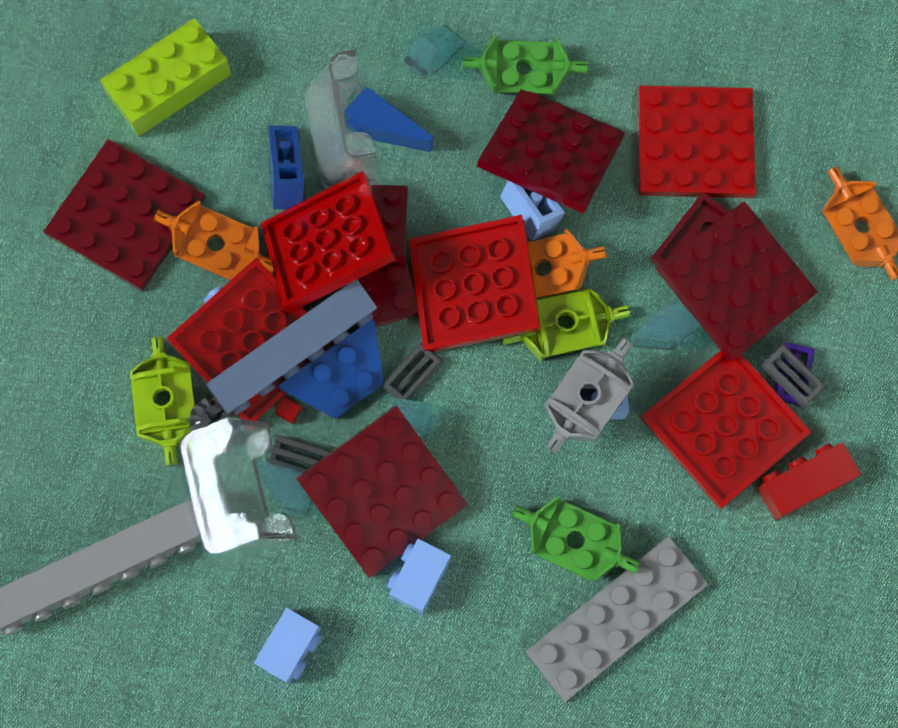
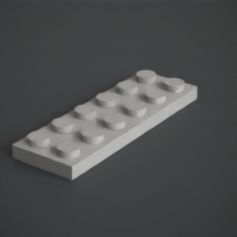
(616, 619)

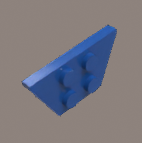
(340, 374)

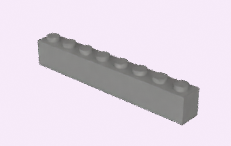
(98, 566)

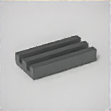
(786, 384)
(395, 393)
(287, 454)

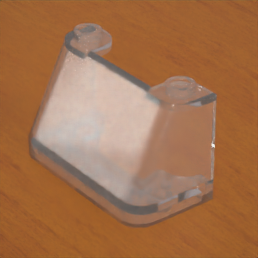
(336, 151)
(229, 488)

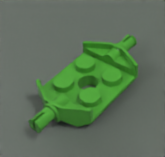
(546, 59)
(557, 521)

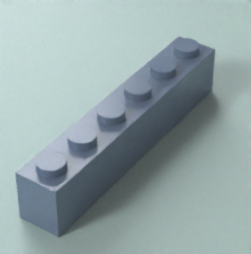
(291, 346)

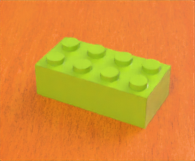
(166, 77)

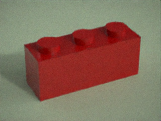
(807, 480)

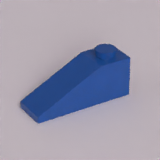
(385, 123)
(285, 167)

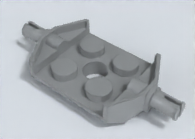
(586, 419)

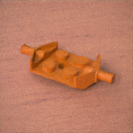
(860, 202)
(199, 225)
(567, 260)

